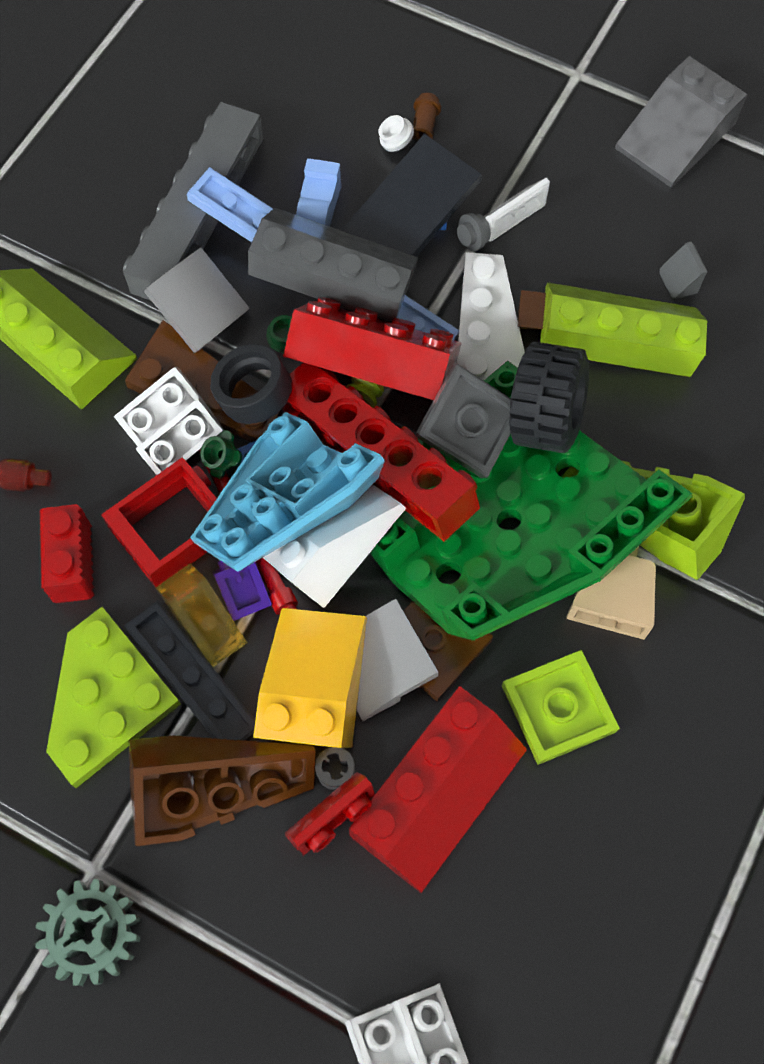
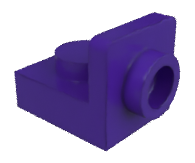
(241, 590)

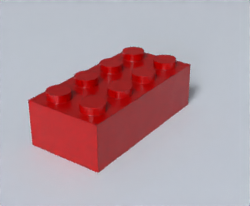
(371, 347)

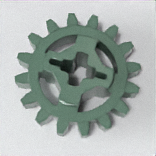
(76, 916)

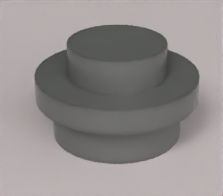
(473, 231)

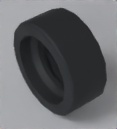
(239, 364)

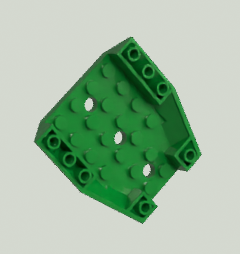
(566, 539)

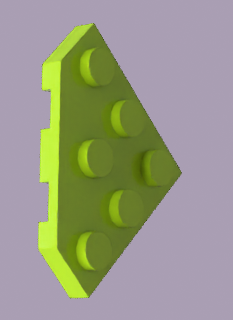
(102, 698)

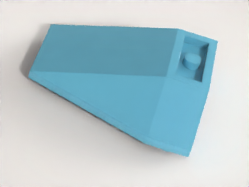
(283, 492)

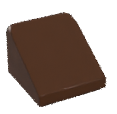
(531, 310)

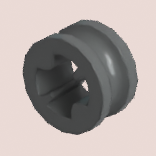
(345, 759)

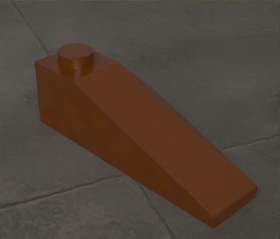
(201, 780)

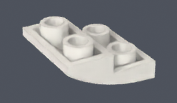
(168, 421)
(408, 1032)

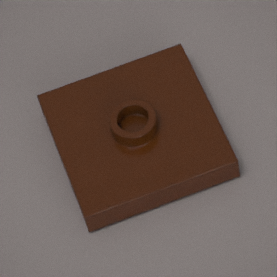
(448, 652)

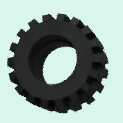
(549, 397)

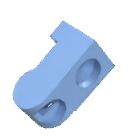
(319, 191)

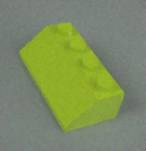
(625, 329)
(58, 337)

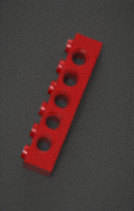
(409, 469)

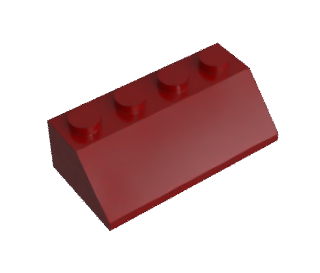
(438, 789)

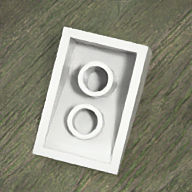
(333, 550)

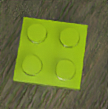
(560, 707)

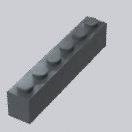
(179, 226)

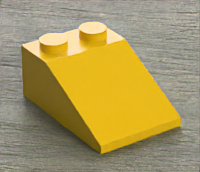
(312, 679)

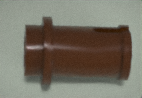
(426, 110)

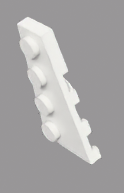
(487, 317)

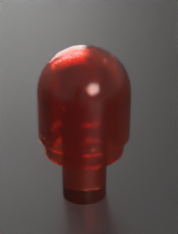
(22, 475)

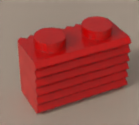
(66, 554)

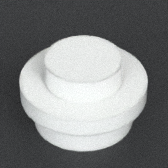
(395, 133)

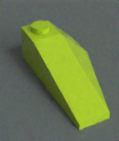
(697, 529)

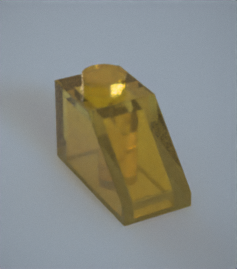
(201, 614)

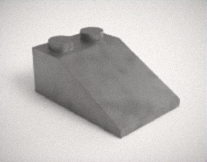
(682, 121)

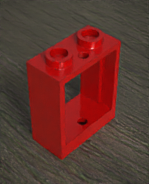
(146, 499)

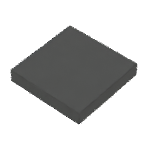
(467, 421)

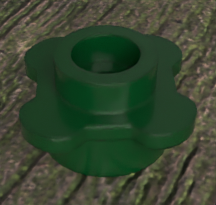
(220, 454)

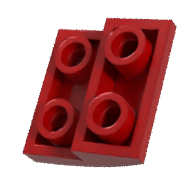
(318, 825)

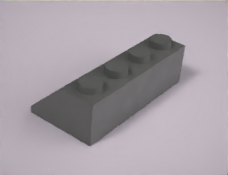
(330, 264)

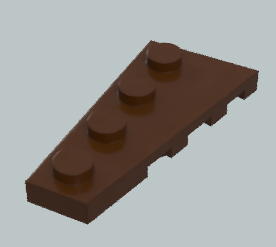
(168, 351)

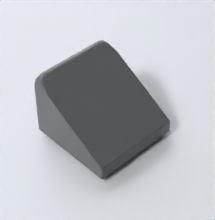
(683, 272)

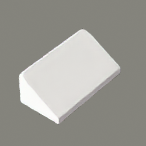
(517, 208)

